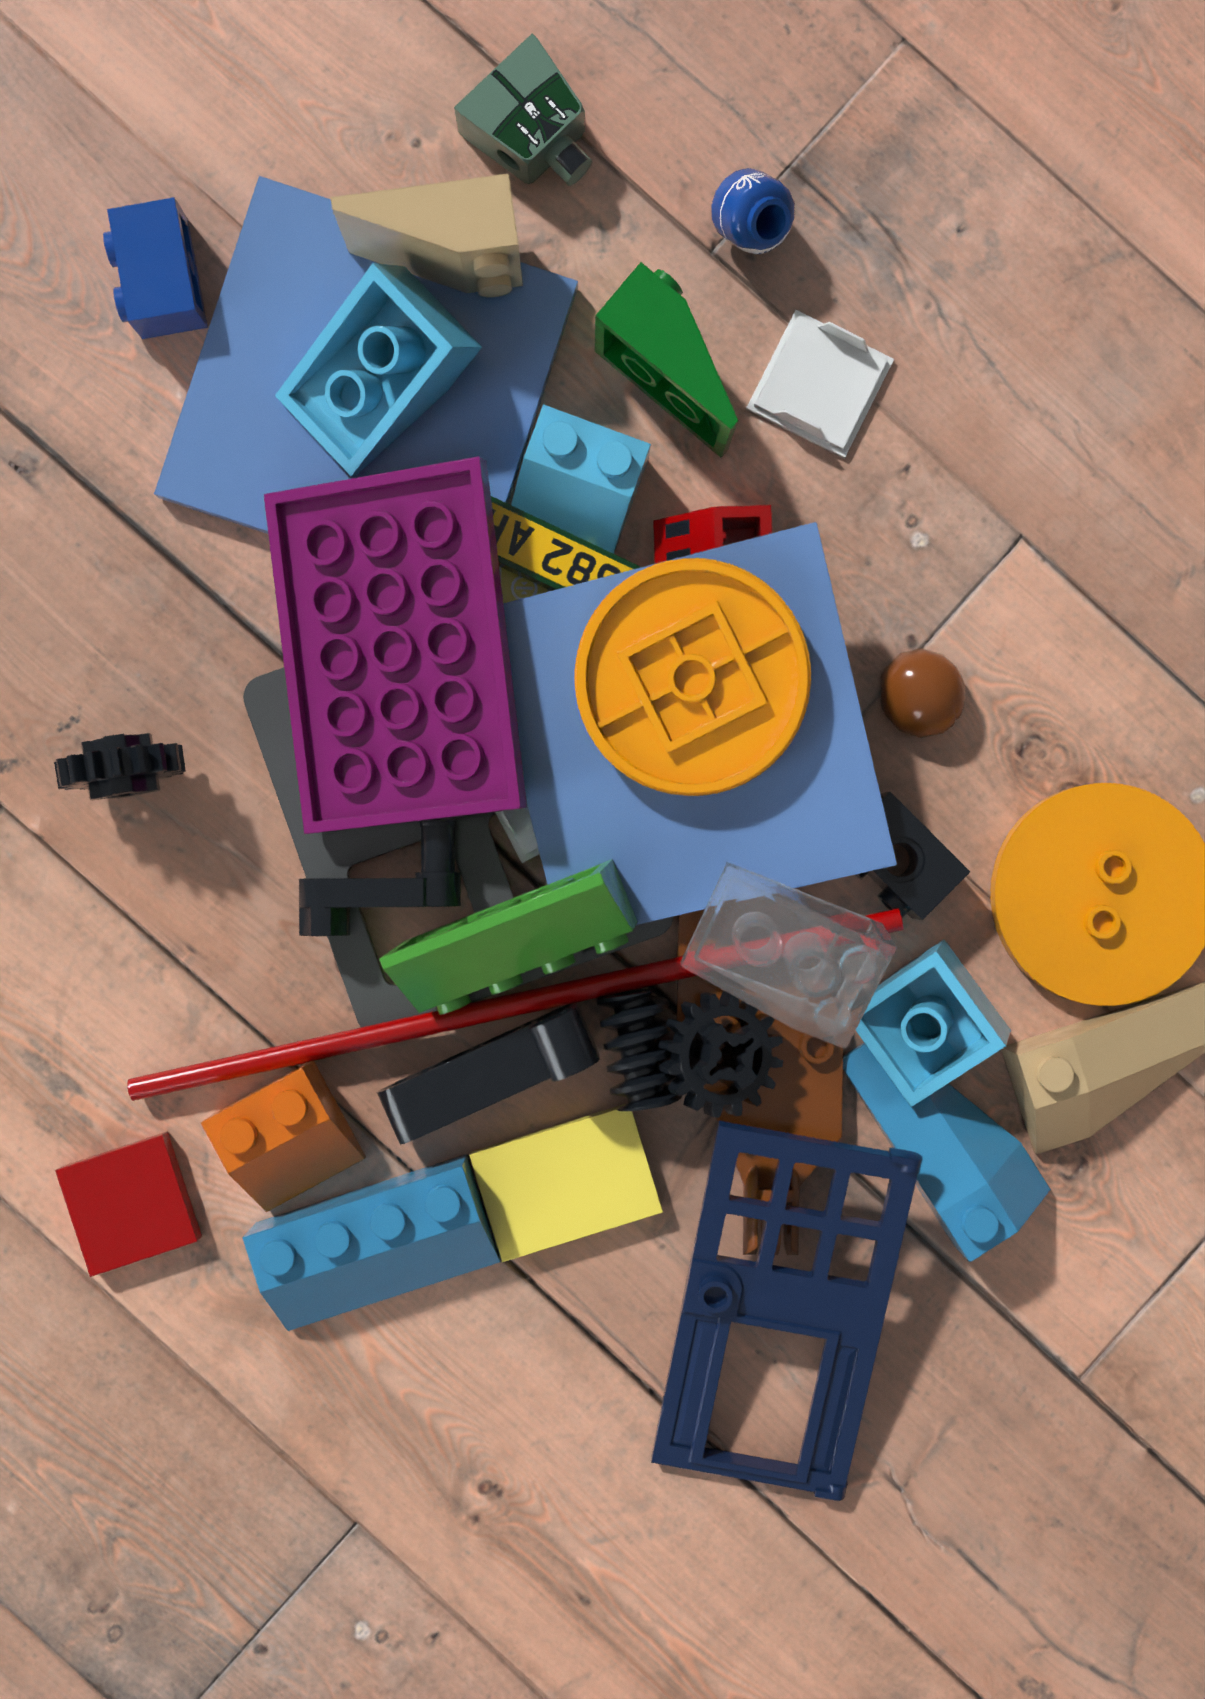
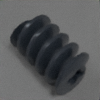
(639, 1048)

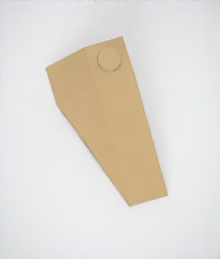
(1100, 1067)

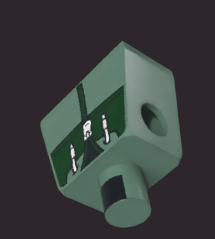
(526, 117)

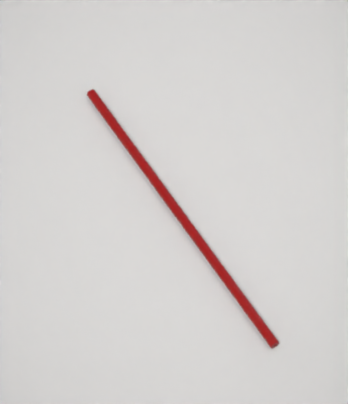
(426, 1024)

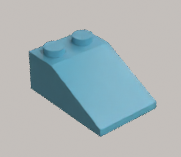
(377, 366)

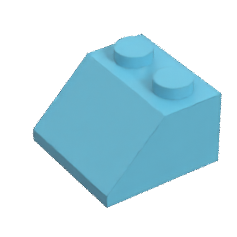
(580, 476)
(931, 1024)

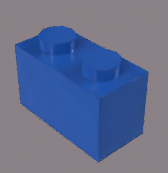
(155, 268)

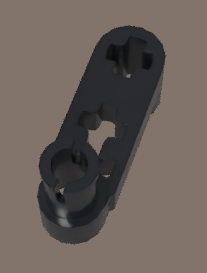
(327, 901)

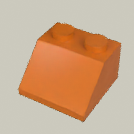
(284, 1137)

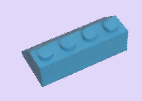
(372, 1243)

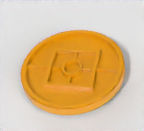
(692, 676)
(1101, 894)

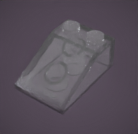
(790, 954)

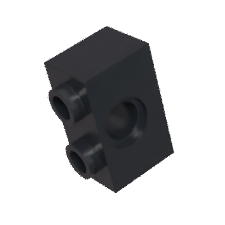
(931, 867)

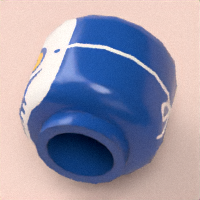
(753, 211)

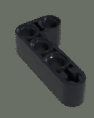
(490, 1072)

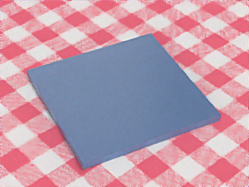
(272, 307)
(796, 823)

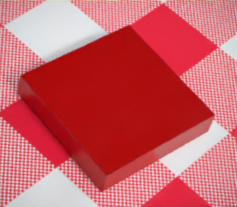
(128, 1204)

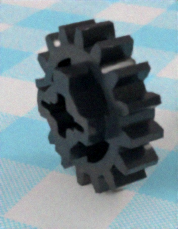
(120, 766)
(697, 1050)

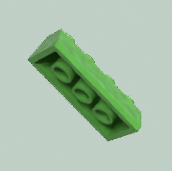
(513, 938)

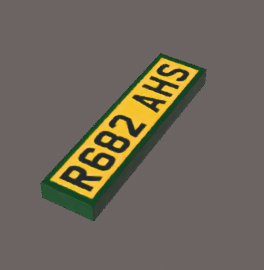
(547, 552)

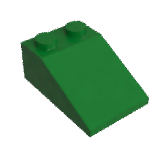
(659, 348)

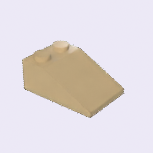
(439, 231)

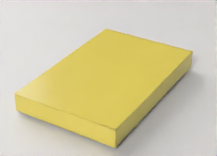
(565, 1182)

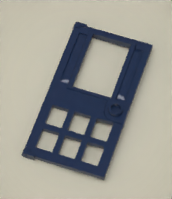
(784, 1299)

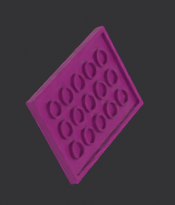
(395, 647)

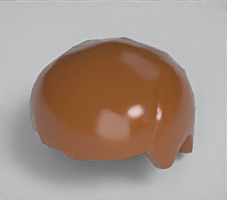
(922, 693)

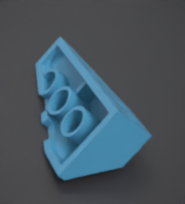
(971, 1167)

